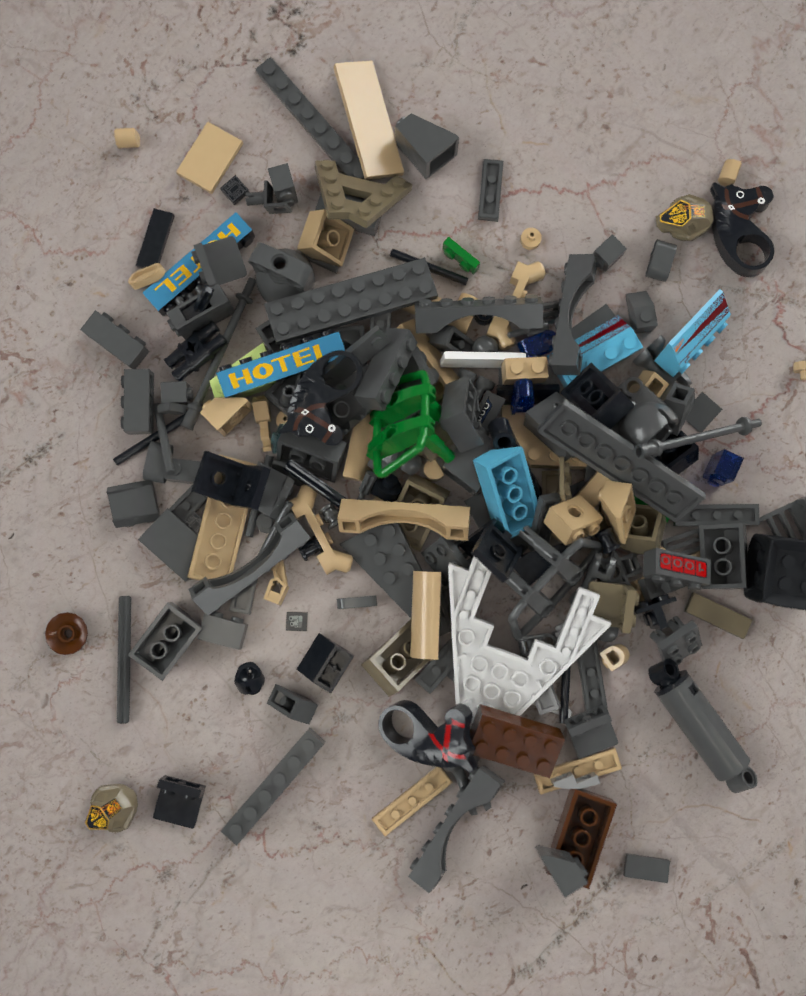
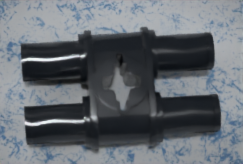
(196, 351)

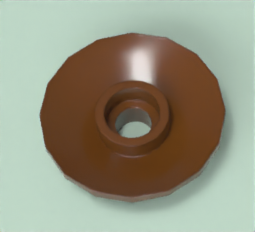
(56, 633)

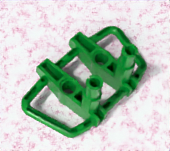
(410, 431)

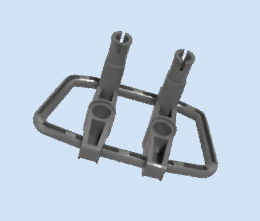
(561, 565)

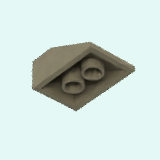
(424, 492)
(645, 530)
(392, 664)

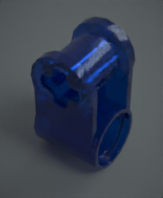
(535, 346)
(522, 396)

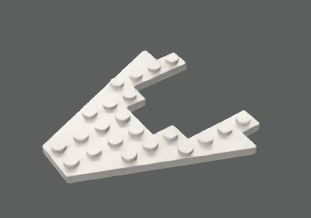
(500, 677)

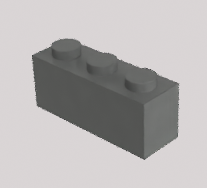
(115, 339)
(137, 401)

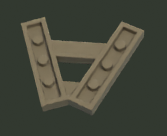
(378, 196)

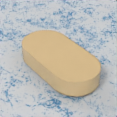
(146, 276)

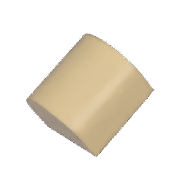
(127, 138)
(729, 172)
(433, 471)

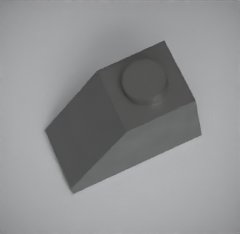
(641, 312)
(451, 339)
(292, 704)

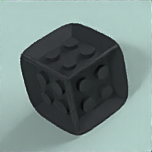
(777, 571)

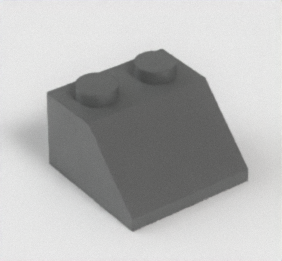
(564, 869)

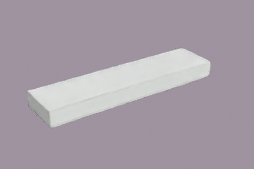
(476, 359)

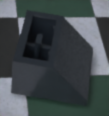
(325, 663)

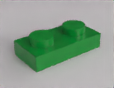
(455, 251)

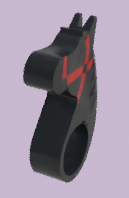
(432, 745)

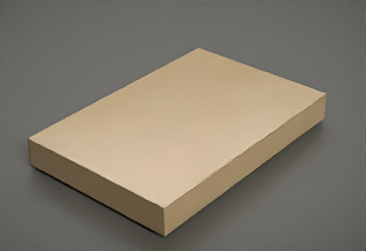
(209, 157)

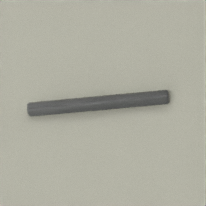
(123, 665)

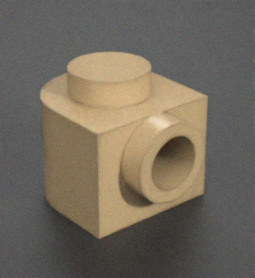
(615, 656)

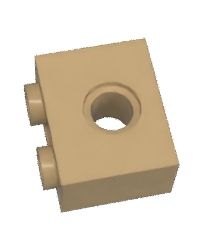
(573, 519)

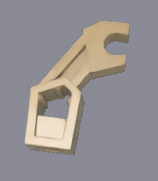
(263, 417)
(279, 576)

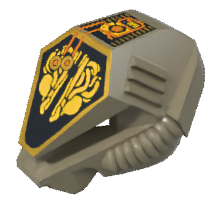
(686, 218)
(112, 808)

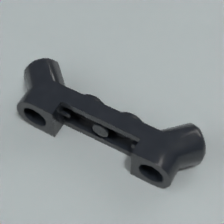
(504, 438)

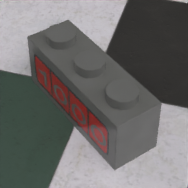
(677, 569)

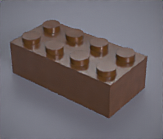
(516, 741)
(584, 828)

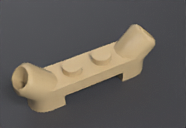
(521, 277)
(330, 558)

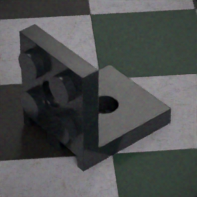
(241, 483)
(493, 549)

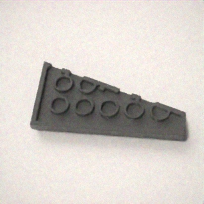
(390, 563)

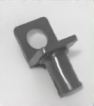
(266, 198)

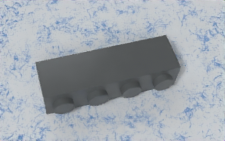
(386, 370)

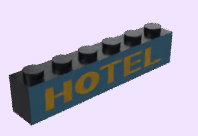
(185, 275)
(277, 365)

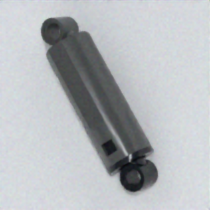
(702, 726)

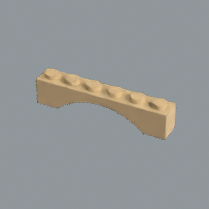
(361, 515)

